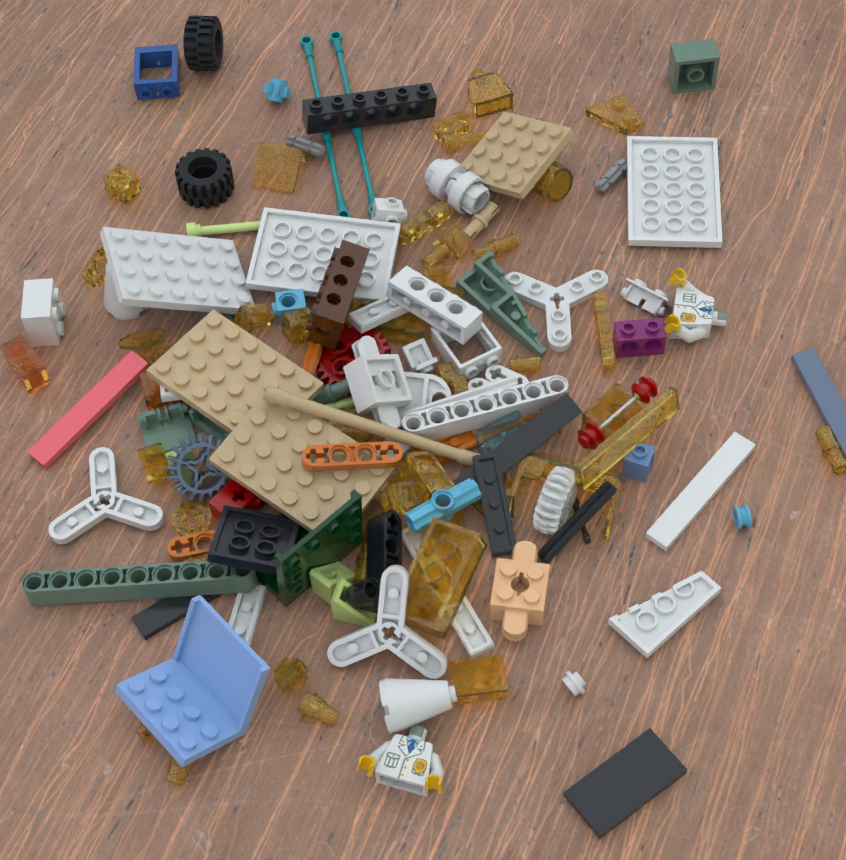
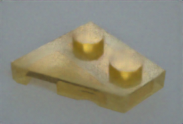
(617, 114)

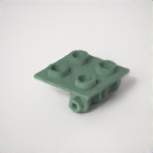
(166, 426)

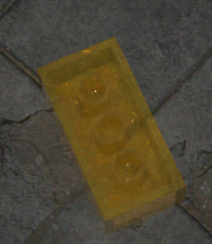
(441, 576)

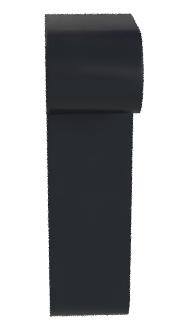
(383, 550)

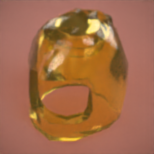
(554, 182)

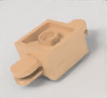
(519, 591)

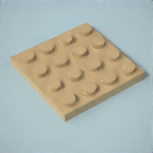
(516, 153)

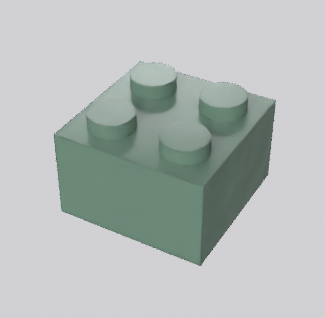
(693, 66)

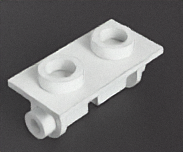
(654, 300)

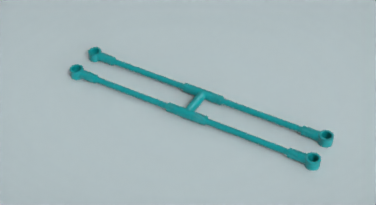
(336, 40)

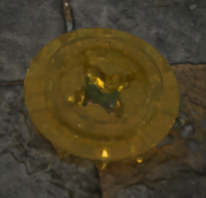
(195, 509)

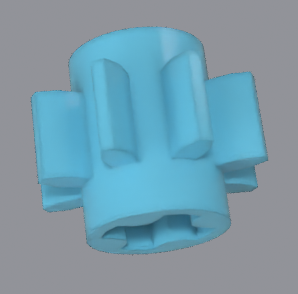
(277, 90)

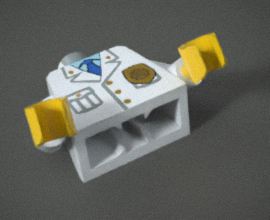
(692, 311)
(406, 763)

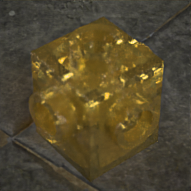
(122, 183)
(294, 325)

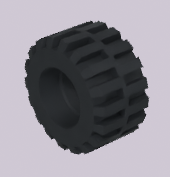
(203, 43)
(204, 178)

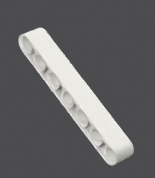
(473, 408)

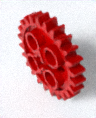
(329, 371)

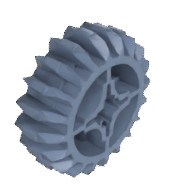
(196, 478)

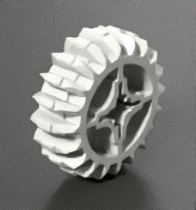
(555, 500)

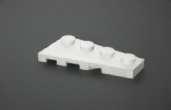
(658, 619)

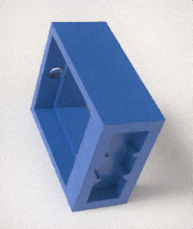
(152, 58)

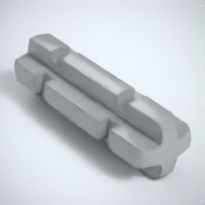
(308, 146)
(611, 176)

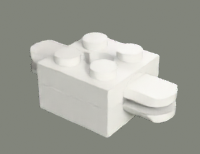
(377, 382)

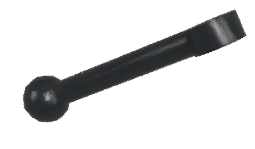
(586, 537)

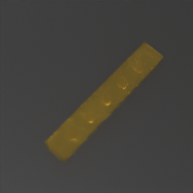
(626, 438)

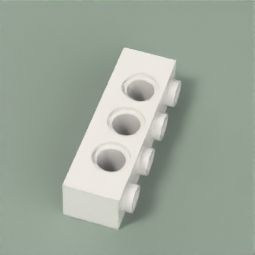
(435, 304)

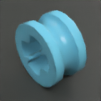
(742, 516)

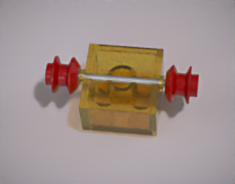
(613, 411)

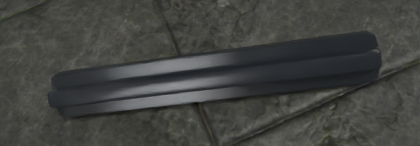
(577, 521)

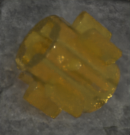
(291, 674)

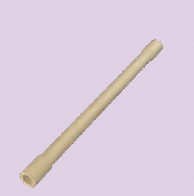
(285, 398)

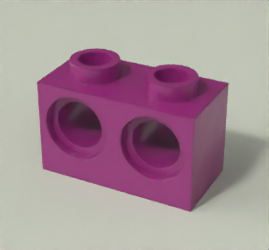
(639, 337)

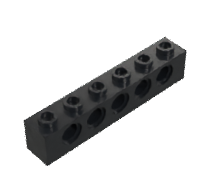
(368, 108)

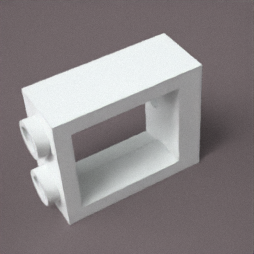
(476, 365)

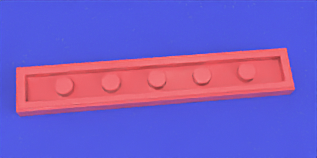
(88, 409)

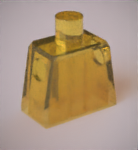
(488, 93)

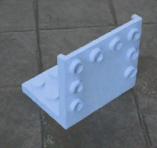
(203, 691)

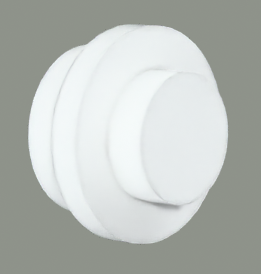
(574, 683)

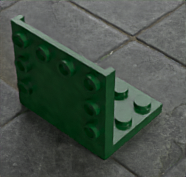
(322, 546)

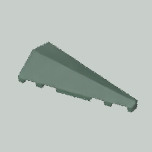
(491, 294)

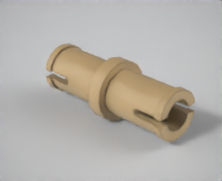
(481, 220)

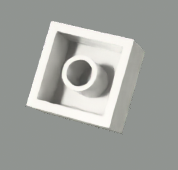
(42, 312)

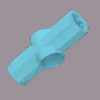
(454, 499)

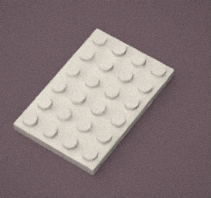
(673, 192)
(298, 246)
(175, 271)

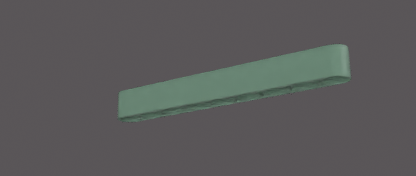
(46, 589)

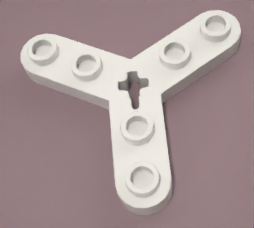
(569, 295)
(121, 507)
(372, 638)

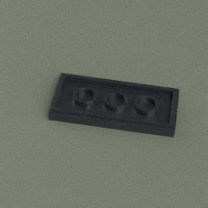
(624, 783)

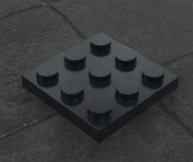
(251, 539)

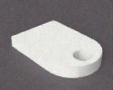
(423, 389)

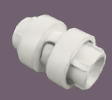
(460, 188)

